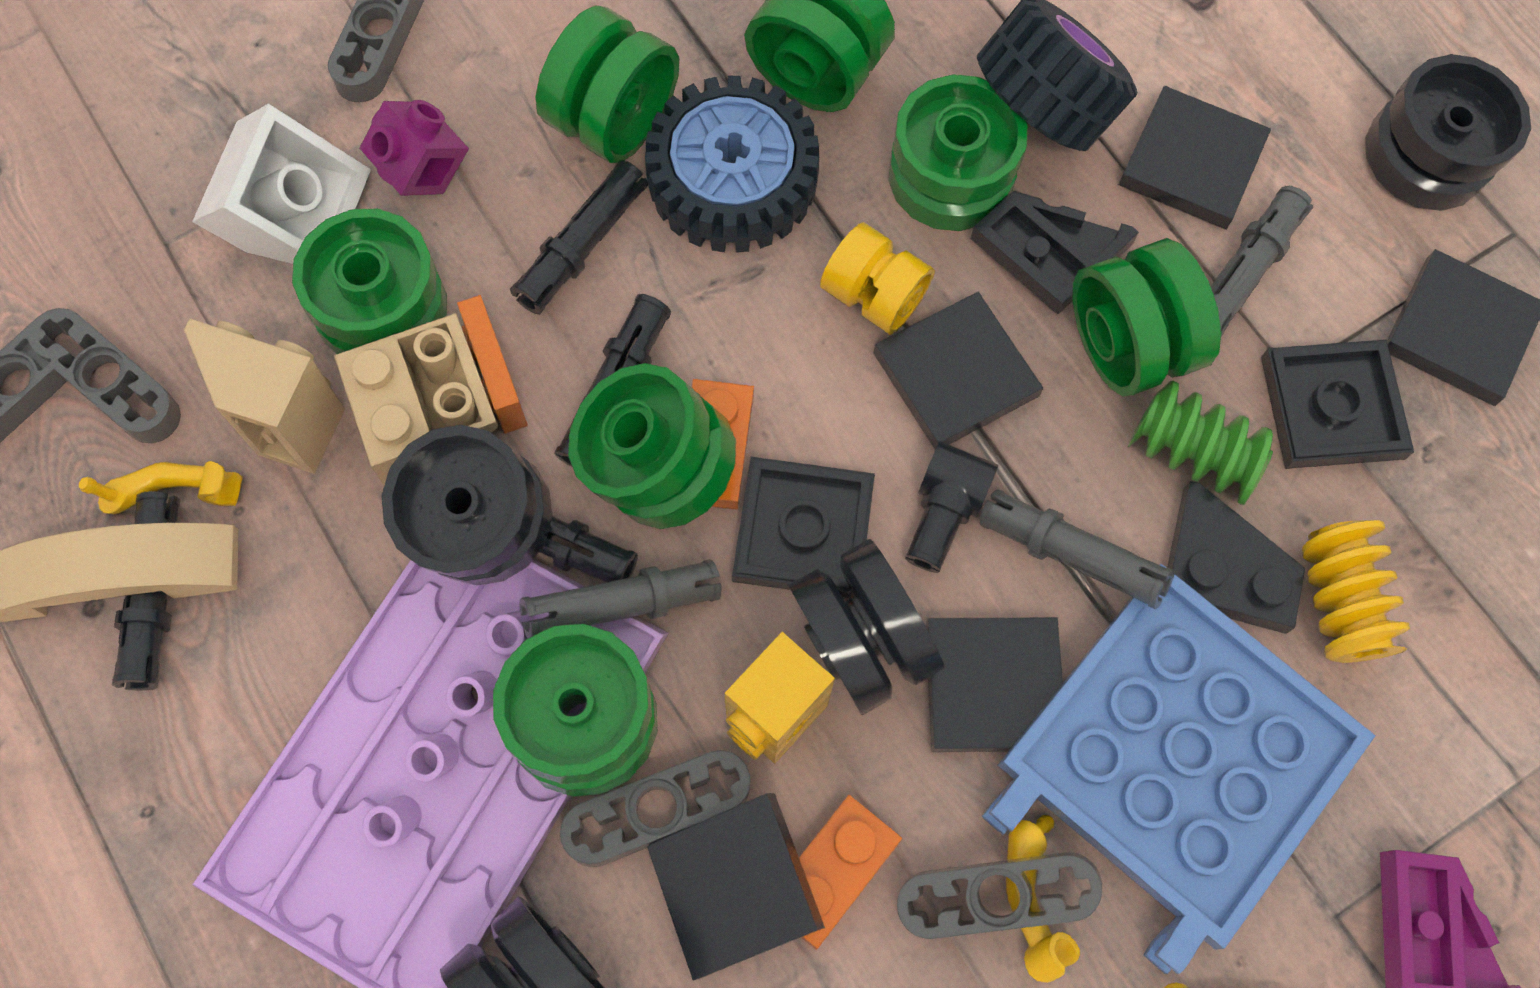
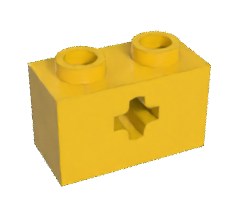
(776, 699)

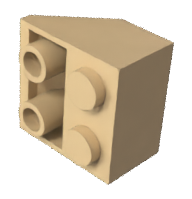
(413, 386)
(267, 392)

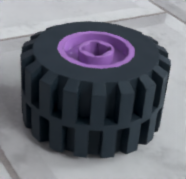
(1056, 74)

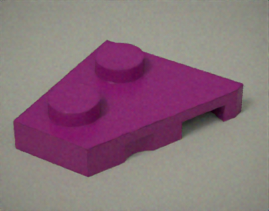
(1434, 926)

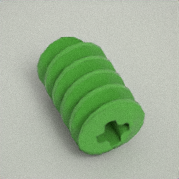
(1205, 440)

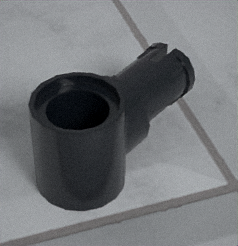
(952, 493)

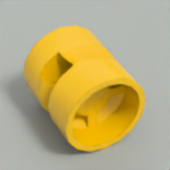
(881, 281)

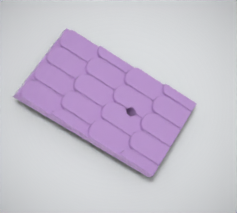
(395, 802)

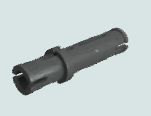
(1261, 246)
(1053, 537)
(647, 594)

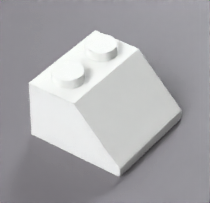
(277, 185)

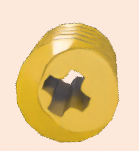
(1352, 591)

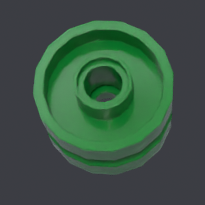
(819, 47)
(606, 83)
(955, 152)
(366, 278)
(1146, 317)
(652, 446)
(550, 678)

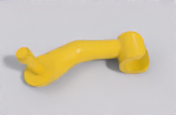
(120, 493)
(1046, 952)

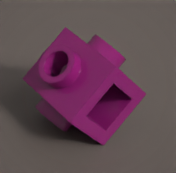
(413, 147)

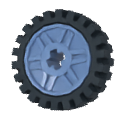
(732, 163)

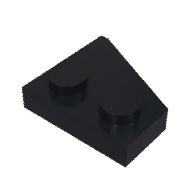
(1047, 244)
(1234, 563)

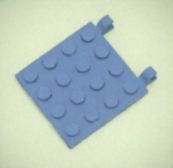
(1184, 763)

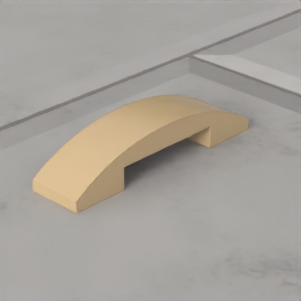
(117, 563)

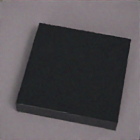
(1195, 157)
(1465, 327)
(957, 370)
(1336, 404)
(800, 522)
(992, 680)
(734, 886)

